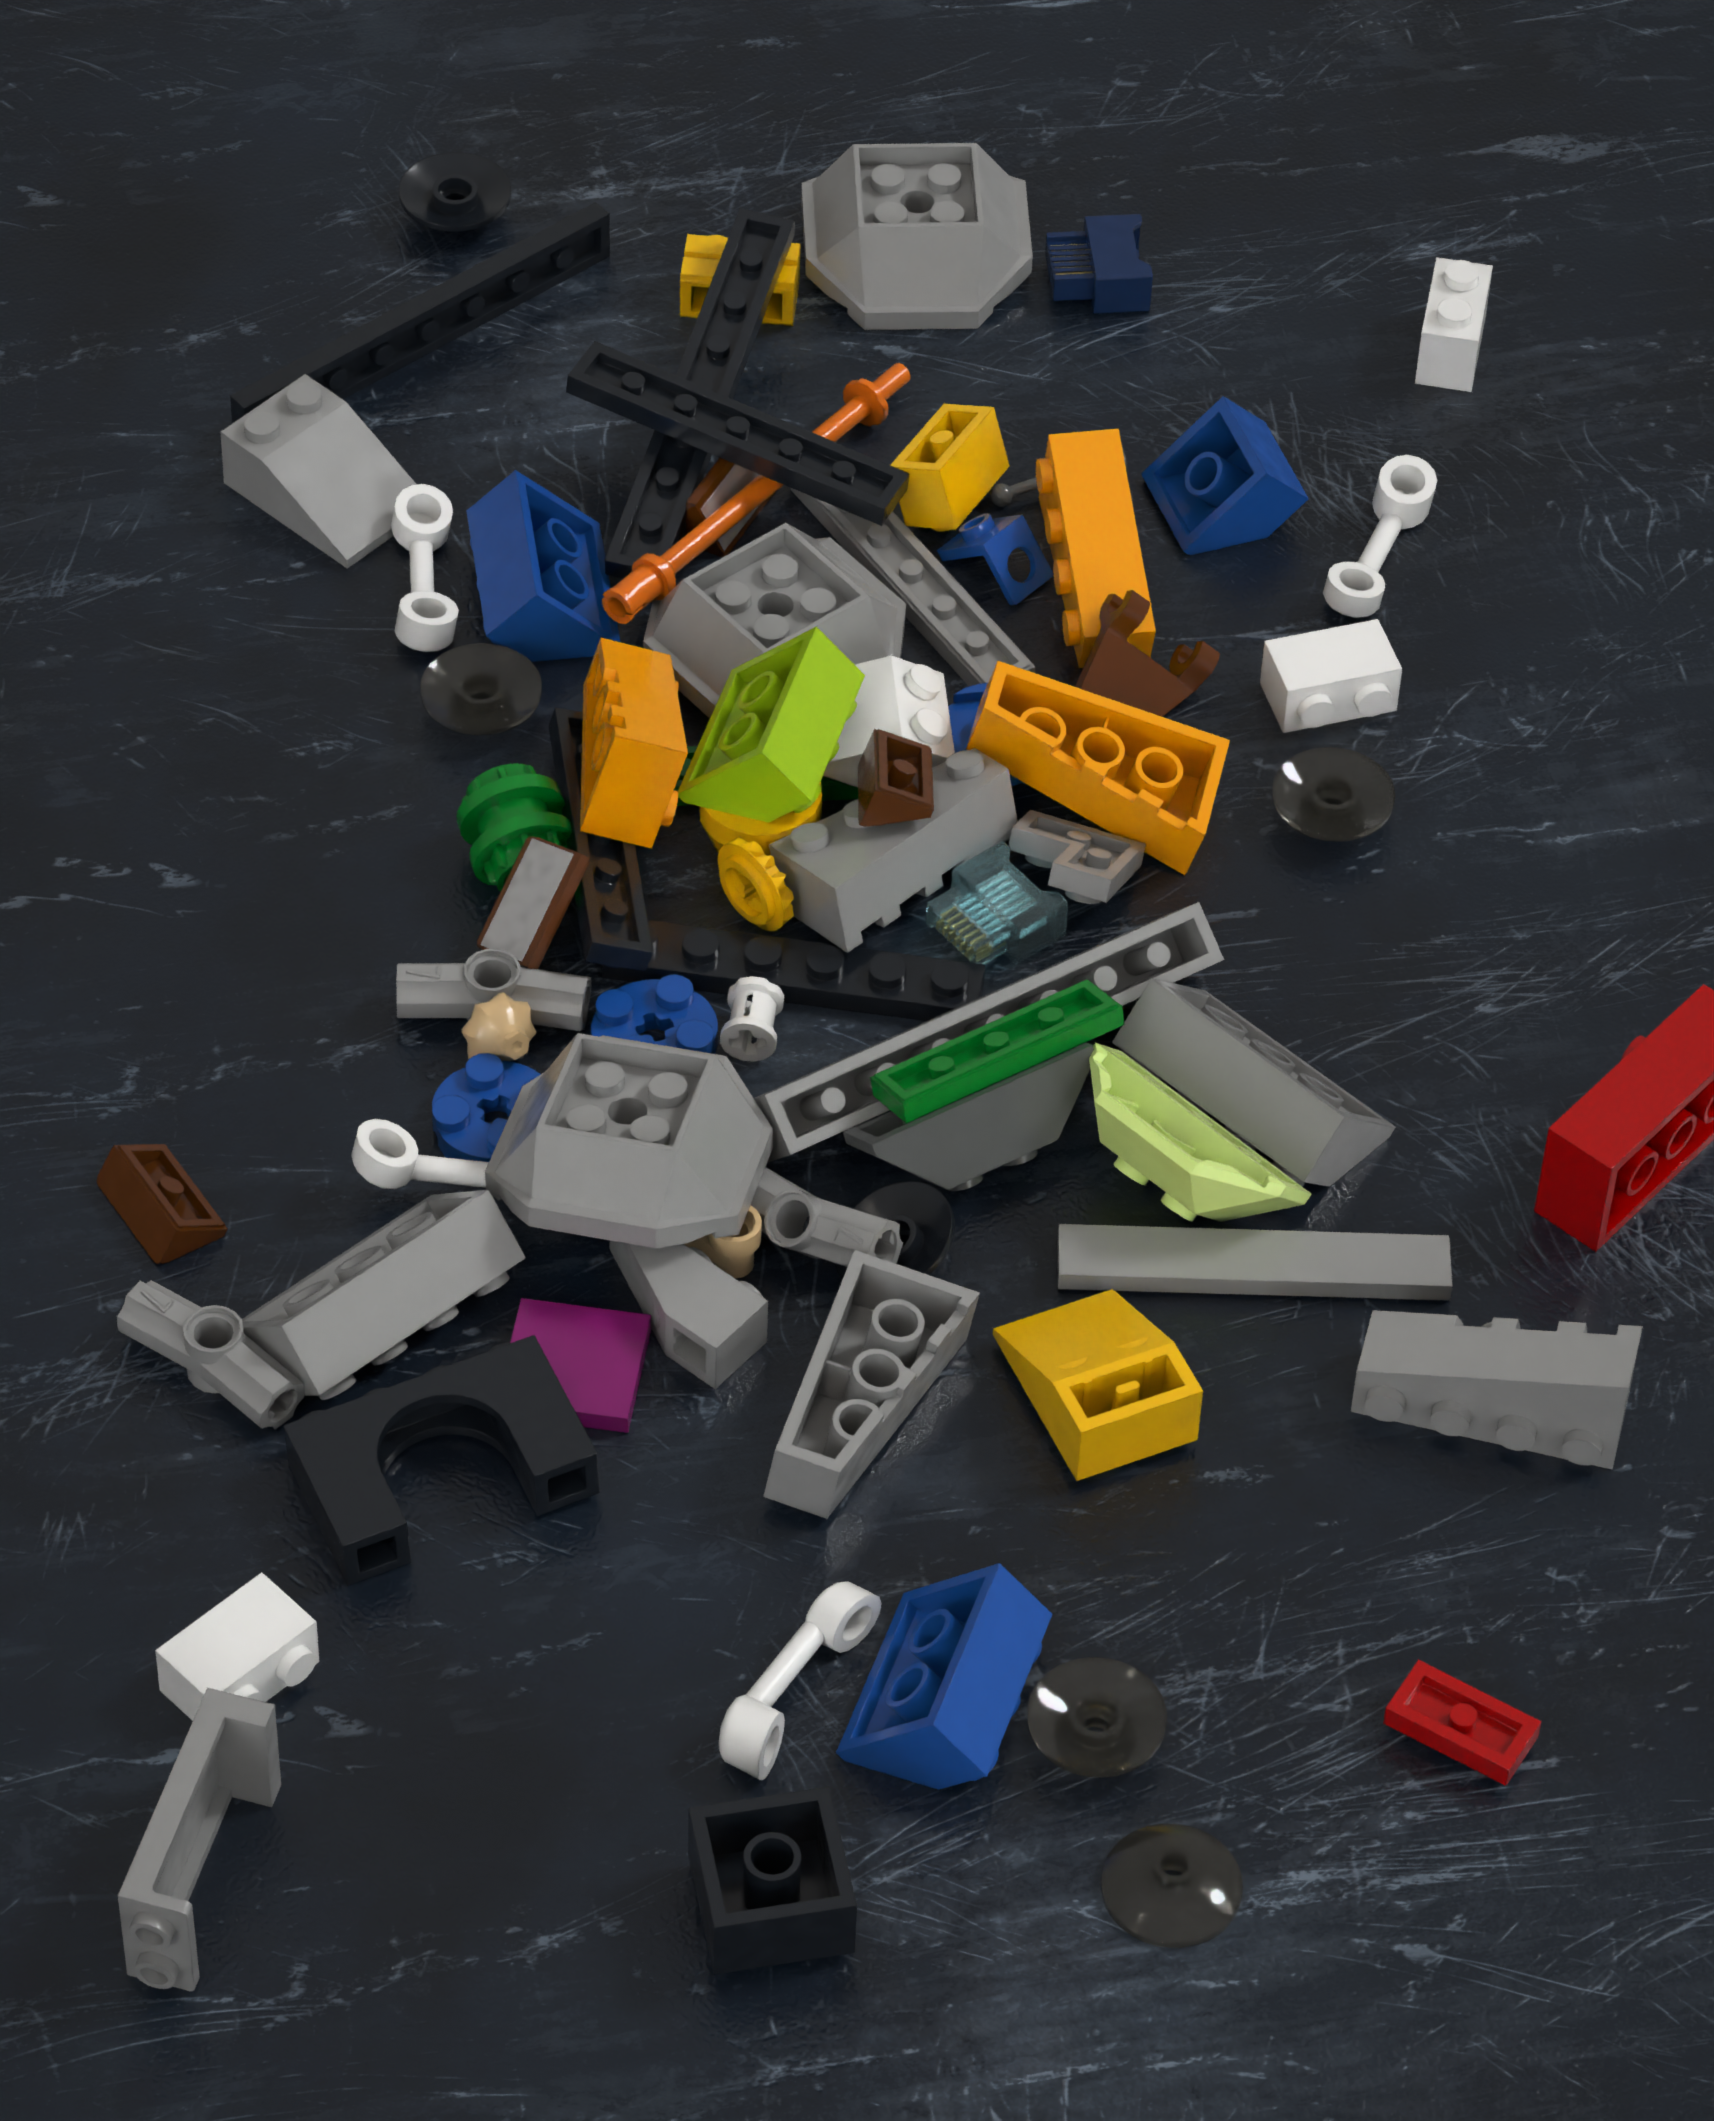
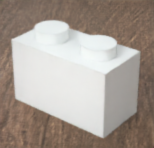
(1453, 324)
(1330, 676)
(242, 1646)

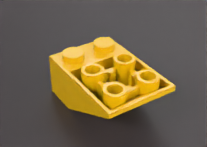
(1103, 1382)

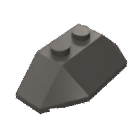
(983, 1129)

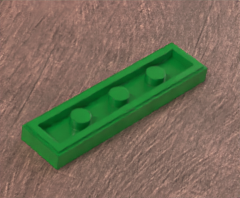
(996, 1051)

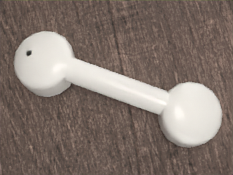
(1400, 502)
(421, 526)
(390, 1159)
(754, 1729)

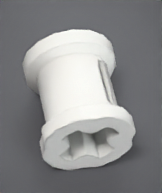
(752, 1019)

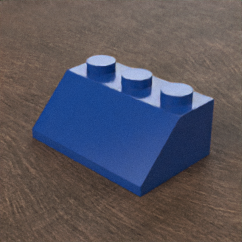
(539, 572)
(947, 1679)

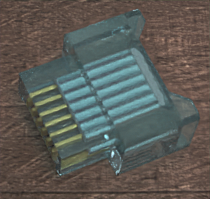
(997, 910)

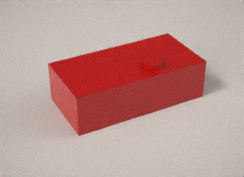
(1633, 1128)

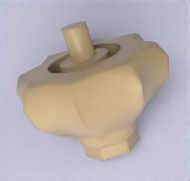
(499, 1028)

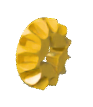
(754, 884)

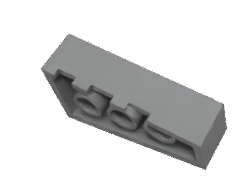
(861, 874)
(870, 1368)
(1500, 1383)

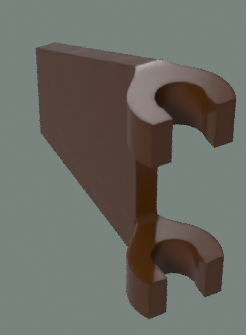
(1130, 676)

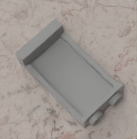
(224, 1756)

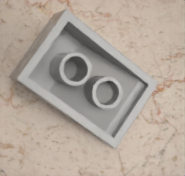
(315, 470)

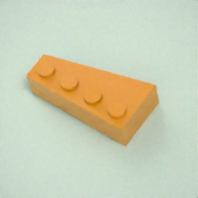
(1091, 533)
(1104, 760)

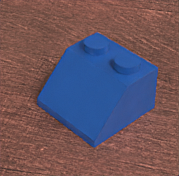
(1224, 481)

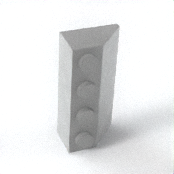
(1250, 1083)
(386, 1290)

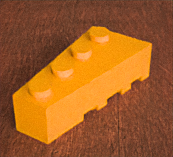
(630, 744)

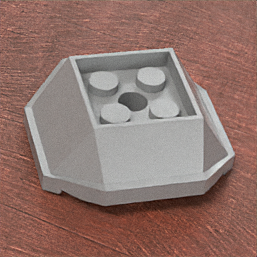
(916, 235)
(765, 599)
(632, 1145)

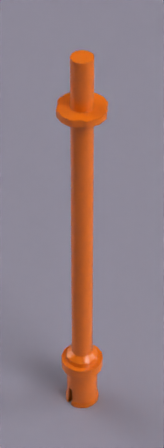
(655, 575)

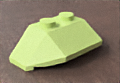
(1181, 1147)

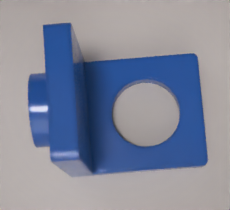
(995, 541)

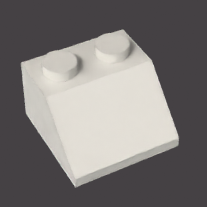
(899, 700)

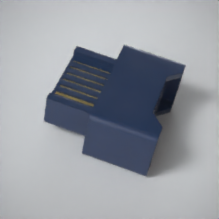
(1101, 265)

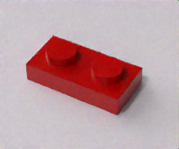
(1462, 1722)

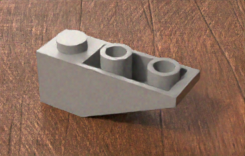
(695, 1308)

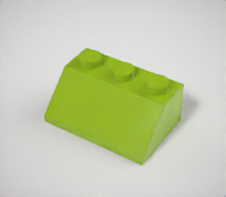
(774, 730)

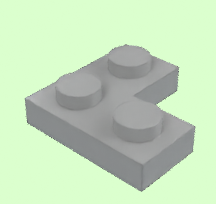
(1081, 859)

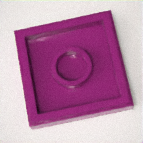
(593, 1355)

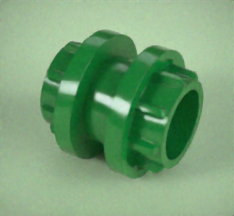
(503, 811)

